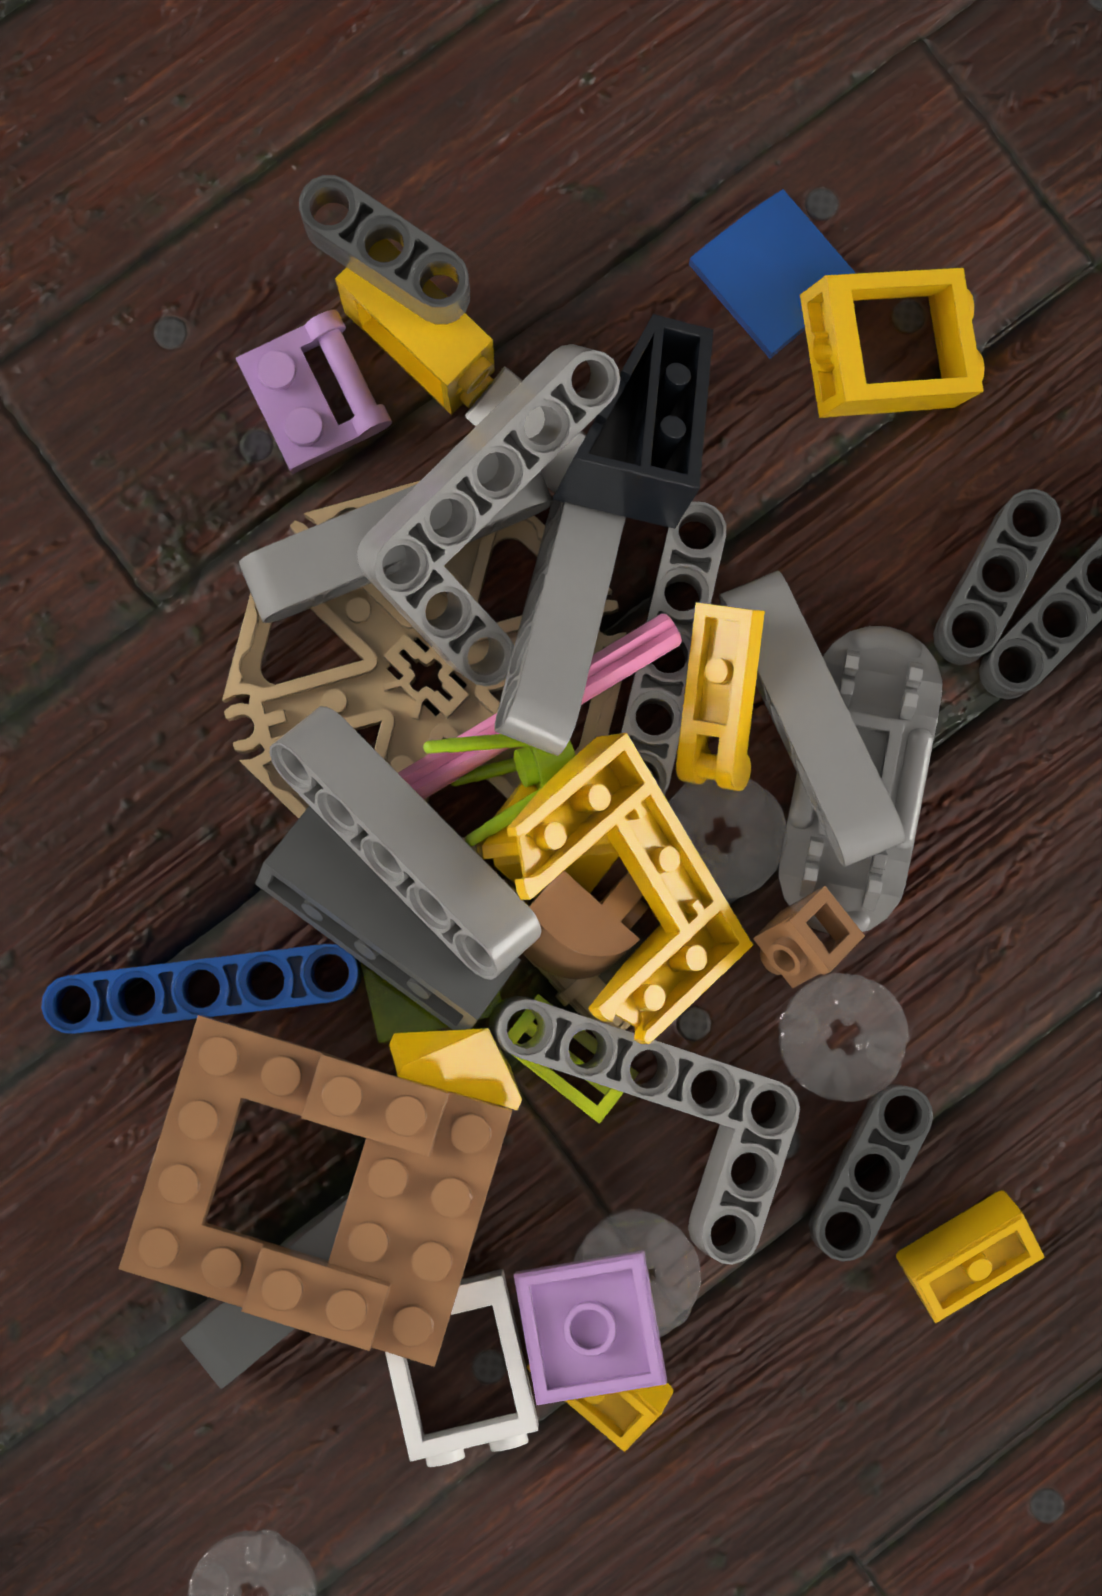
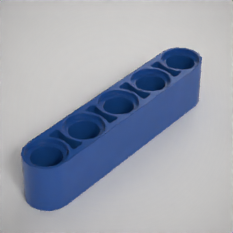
(172, 983)

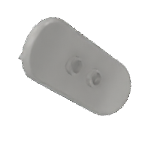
(895, 703)

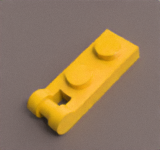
(719, 695)

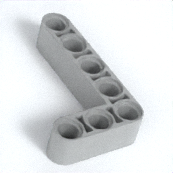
(477, 503)
(672, 1088)

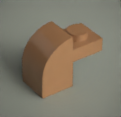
(579, 932)

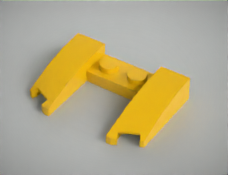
(698, 933)

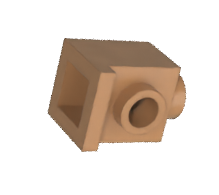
(792, 947)

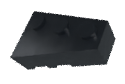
(650, 439)

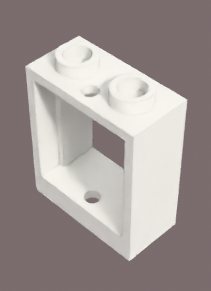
(500, 1432)

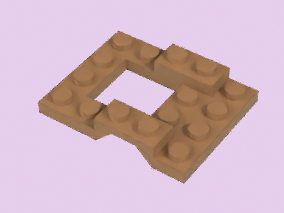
(405, 1214)

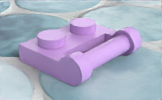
(294, 400)

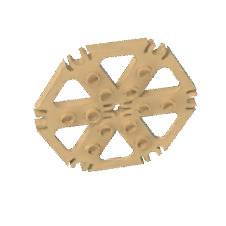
(370, 693)

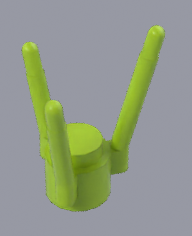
(531, 764)

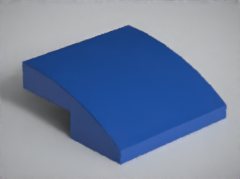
(764, 267)

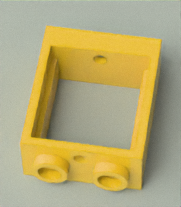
(837, 350)
(445, 359)

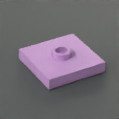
(590, 1327)

